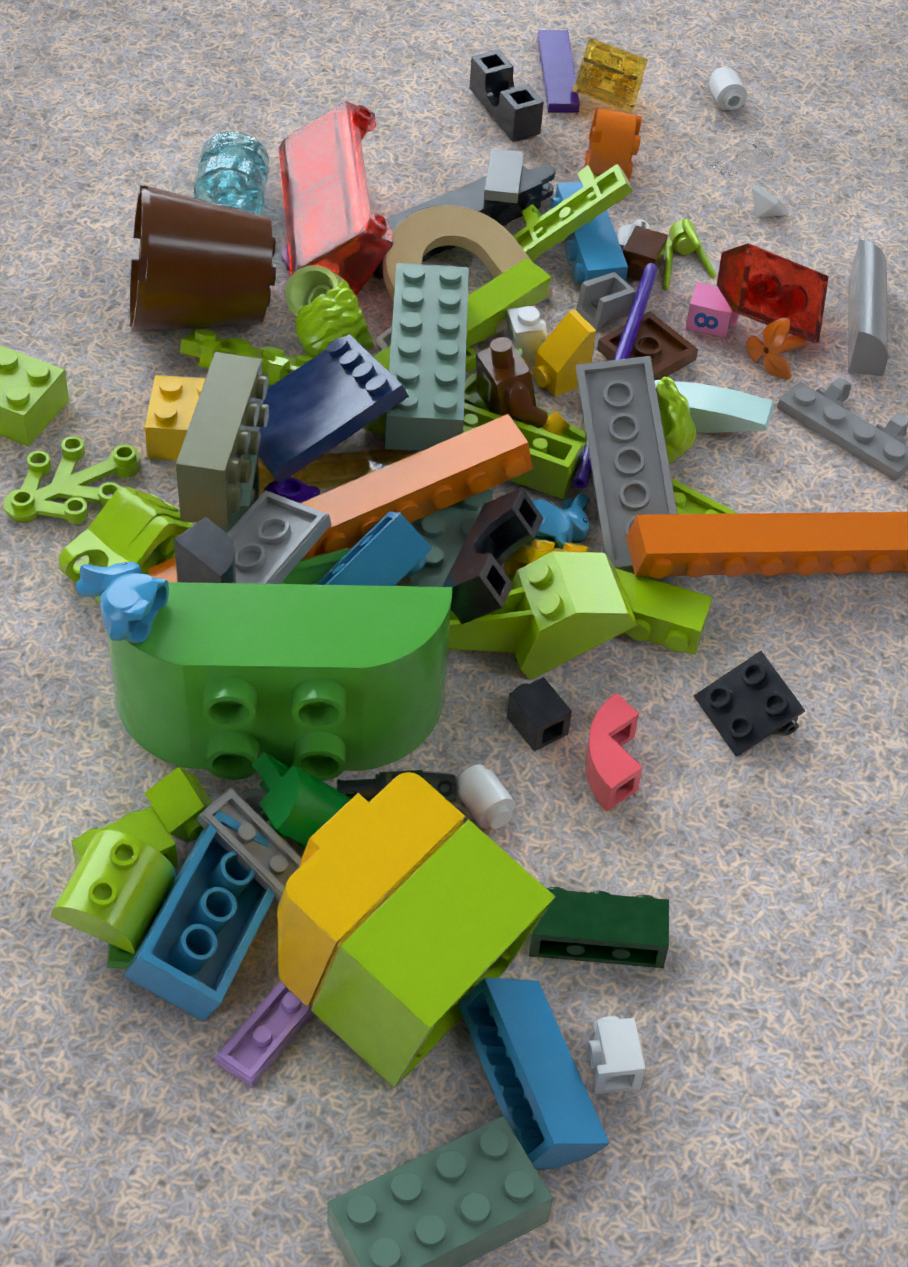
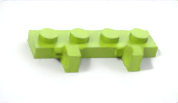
(574, 212)
(274, 362)

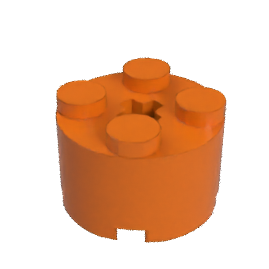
(613, 141)

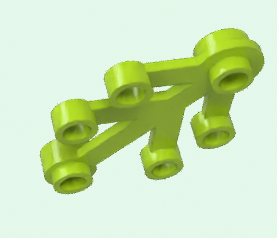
(30, 501)

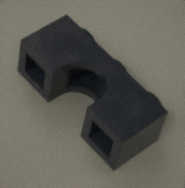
(514, 109)

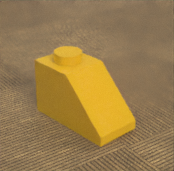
(564, 348)

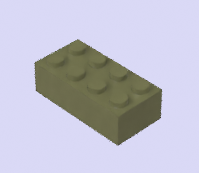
(222, 439)

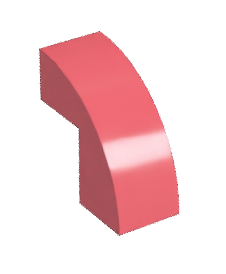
(608, 767)

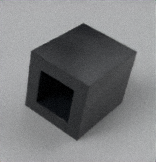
(538, 713)

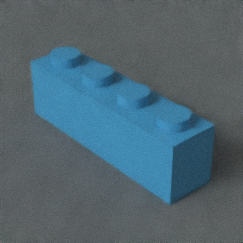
(592, 246)
(381, 555)

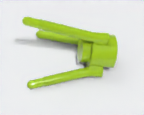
(685, 241)

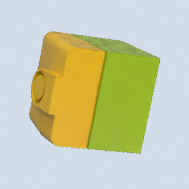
(401, 921)

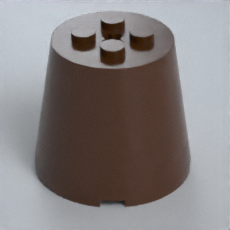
(198, 264)

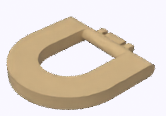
(453, 227)

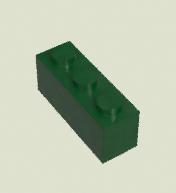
(603, 929)

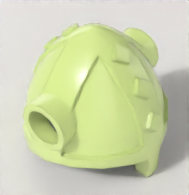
(308, 284)

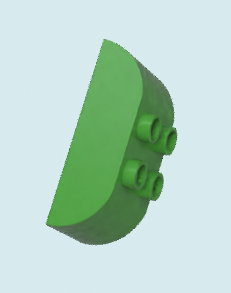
(288, 672)

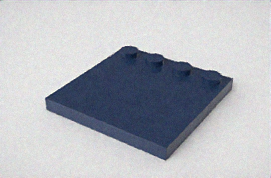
(324, 406)

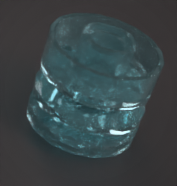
(233, 171)

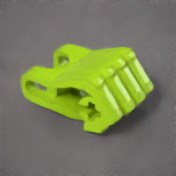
(127, 529)

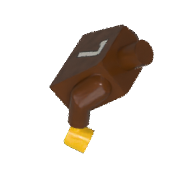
(508, 388)

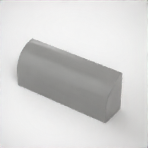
(868, 311)

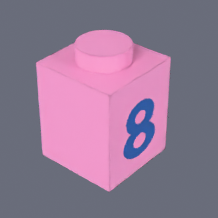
(710, 311)

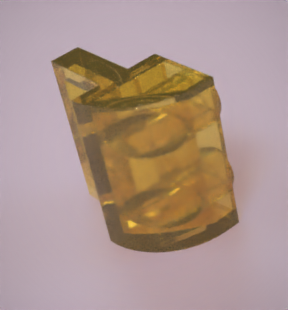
(610, 75)

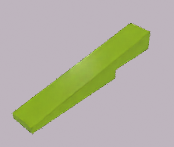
(515, 288)

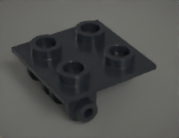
(750, 704)

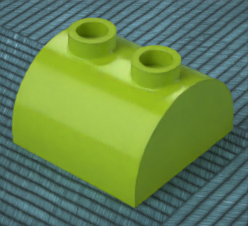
(116, 889)

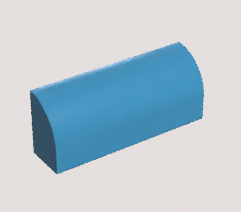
(532, 1072)

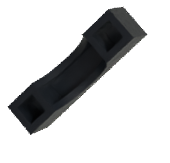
(477, 574)

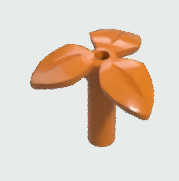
(775, 343)

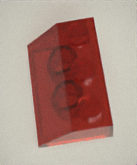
(773, 289)

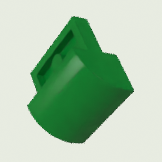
(295, 799)

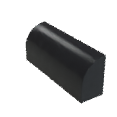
(205, 554)

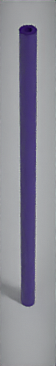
(623, 352)

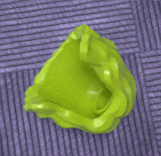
(331, 318)
(676, 419)

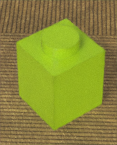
(179, 802)

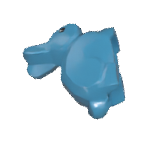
(563, 524)
(126, 598)

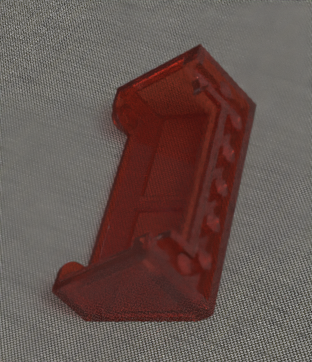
(329, 197)

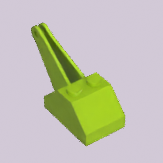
(552, 612)

